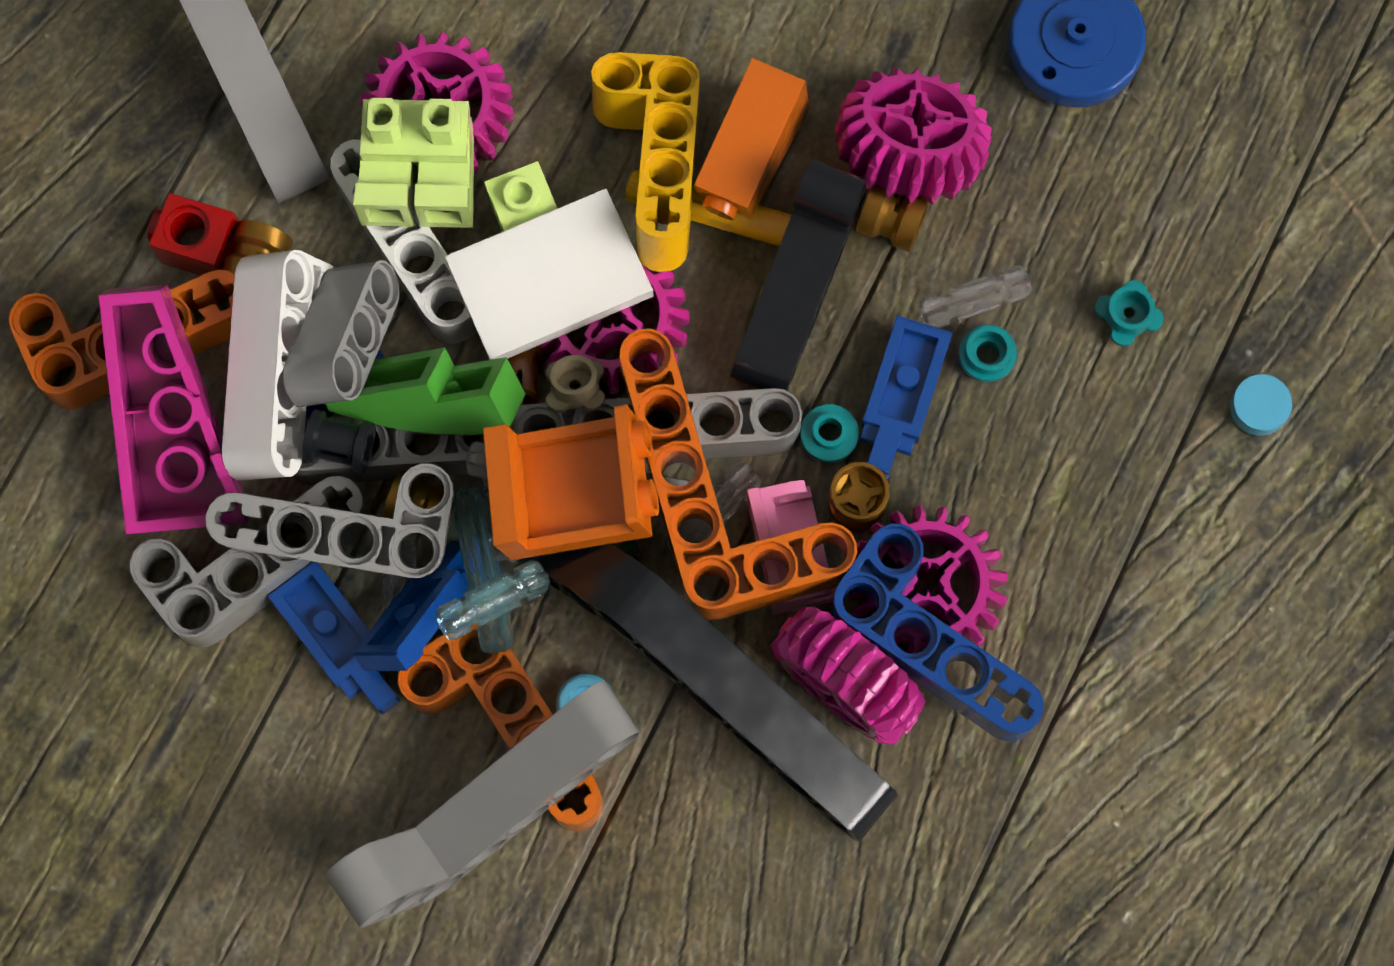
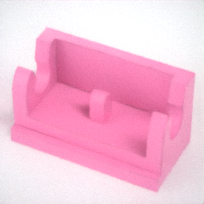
(780, 511)

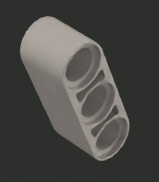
(341, 333)

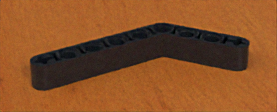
(722, 682)

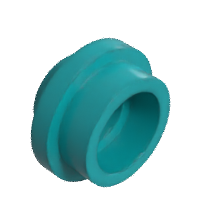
(992, 337)
(826, 450)

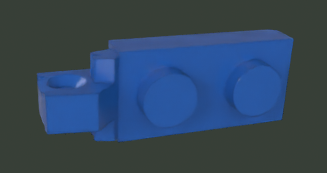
(903, 390)
(410, 620)
(331, 633)

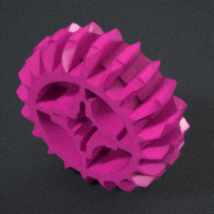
(471, 81)
(913, 135)
(601, 340)
(944, 604)
(848, 675)

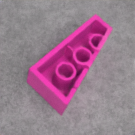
(161, 415)

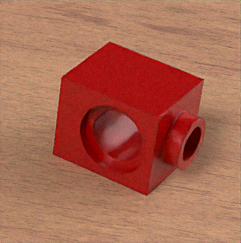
(182, 215)

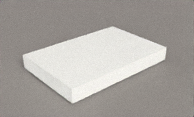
(549, 276)

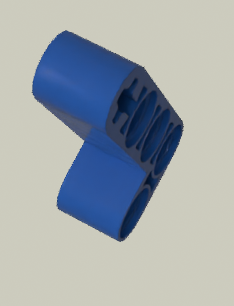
(943, 643)

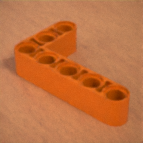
(698, 500)

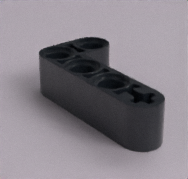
(799, 276)

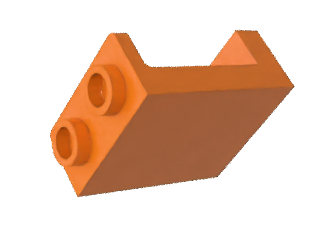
(570, 485)

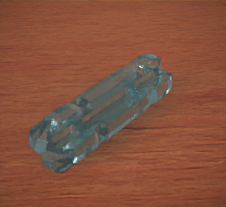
(492, 600)

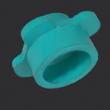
(1133, 297)

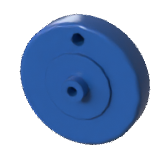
(1076, 48)

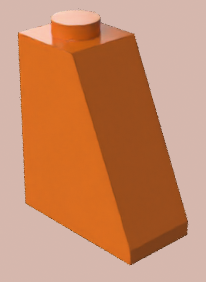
(752, 140)

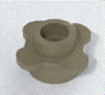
(572, 371)

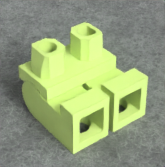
(410, 135)

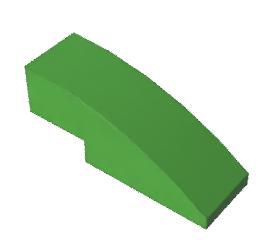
(435, 396)

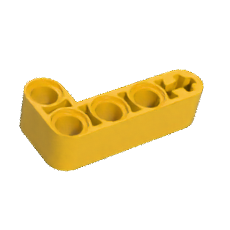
(663, 101)

